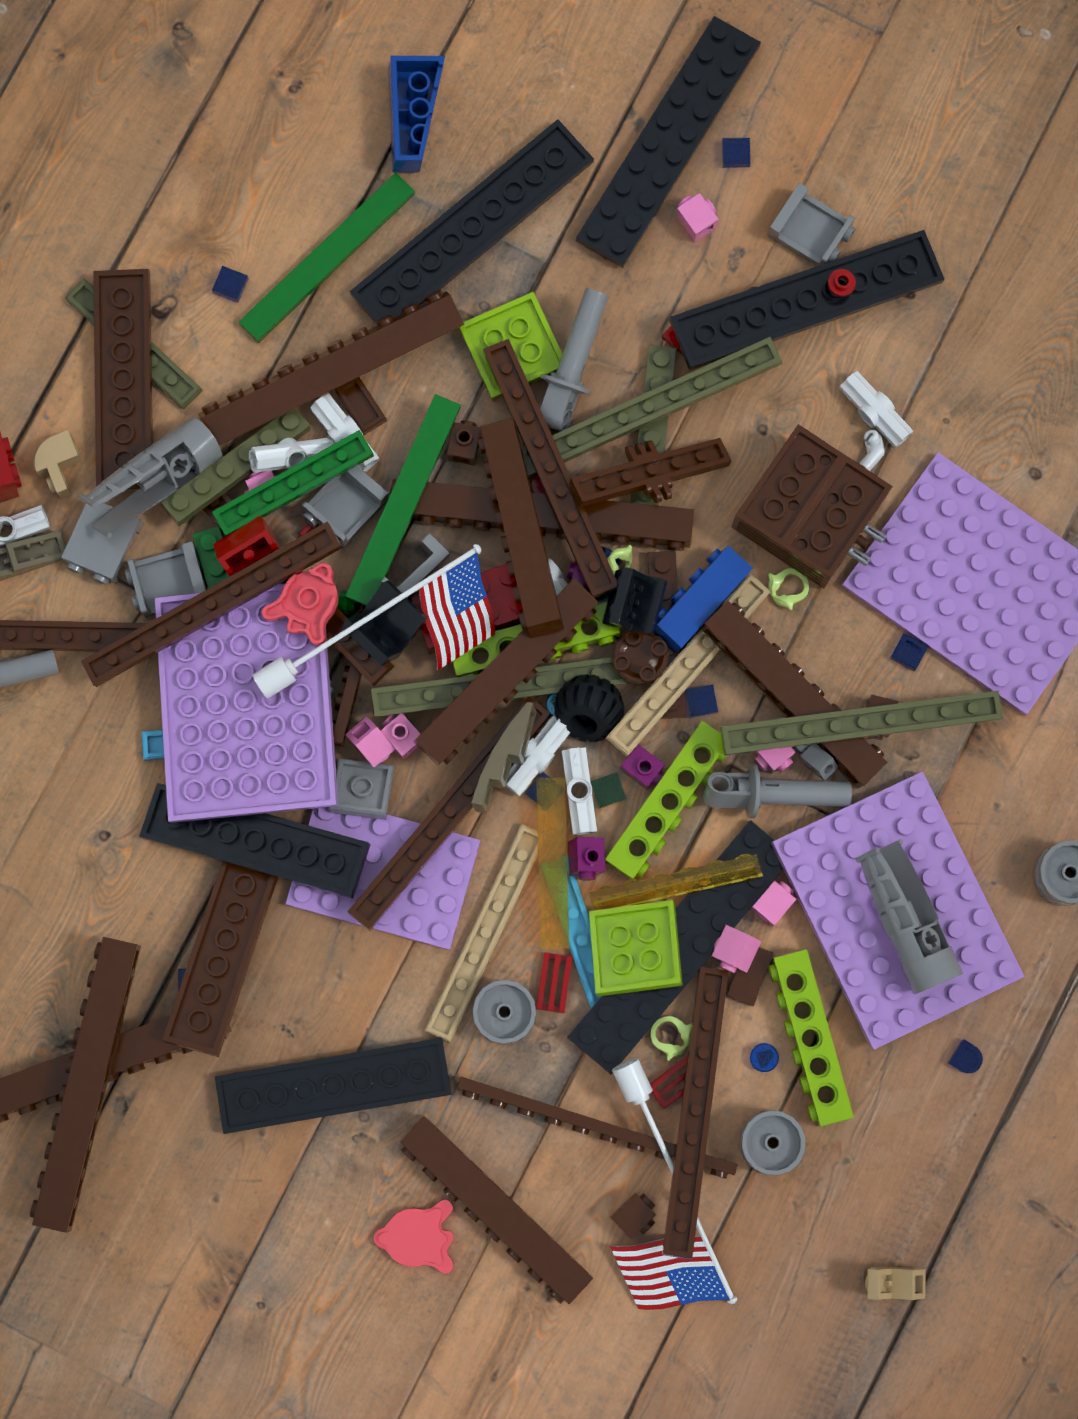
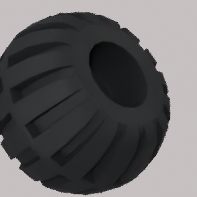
(589, 707)

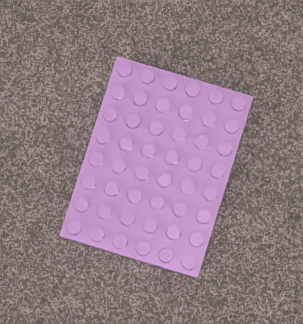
(975, 583)
(224, 739)
(849, 929)

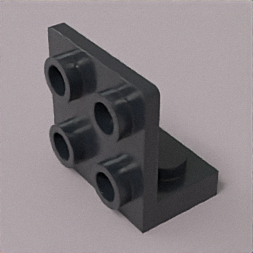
(390, 631)

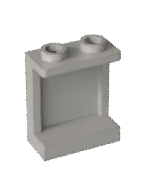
(811, 228)
(346, 504)
(95, 552)
(437, 559)
(165, 576)

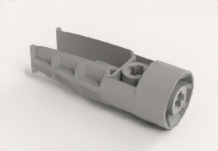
(157, 471)
(909, 917)

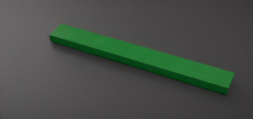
(327, 257)
(403, 499)

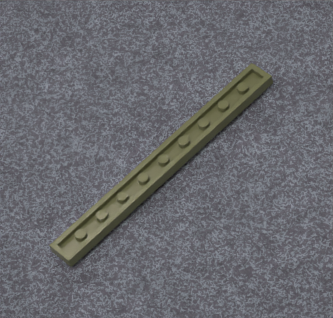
(663, 401)
(442, 692)
(860, 723)

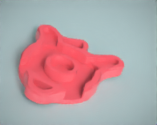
(307, 603)
(417, 1238)

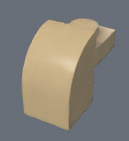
(54, 456)
(895, 1283)

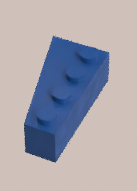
(412, 102)

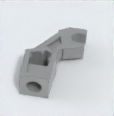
(816, 759)

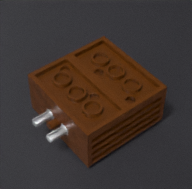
(813, 507)

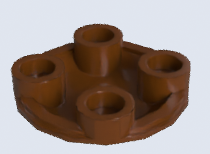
(640, 657)

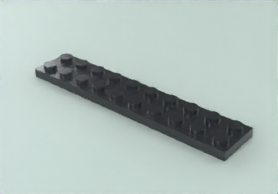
(668, 142)
(474, 223)
(805, 300)
(623, 1019)

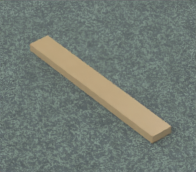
(679, 674)
(484, 935)

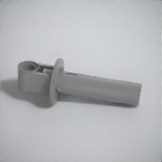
(565, 383)
(28, 668)
(749, 791)

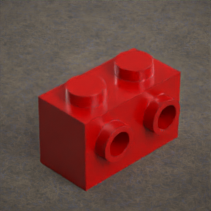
(245, 546)

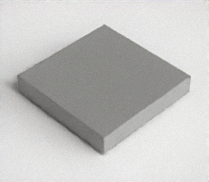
(363, 788)

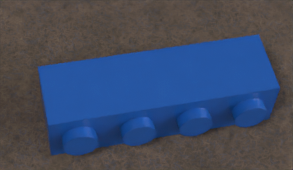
(701, 598)

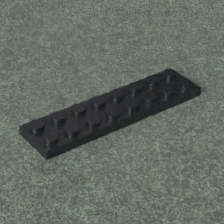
(264, 845)
(332, 1085)

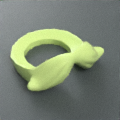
(623, 554)
(784, 600)
(669, 1049)

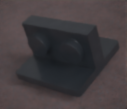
(635, 601)

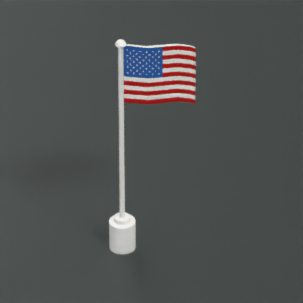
(455, 612)
(651, 1277)

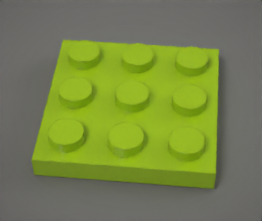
(528, 333)
(635, 948)

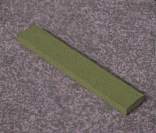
(164, 370)

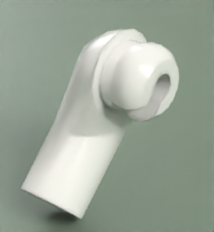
(874, 448)

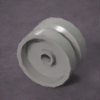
(1051, 877)
(521, 1010)
(777, 1159)

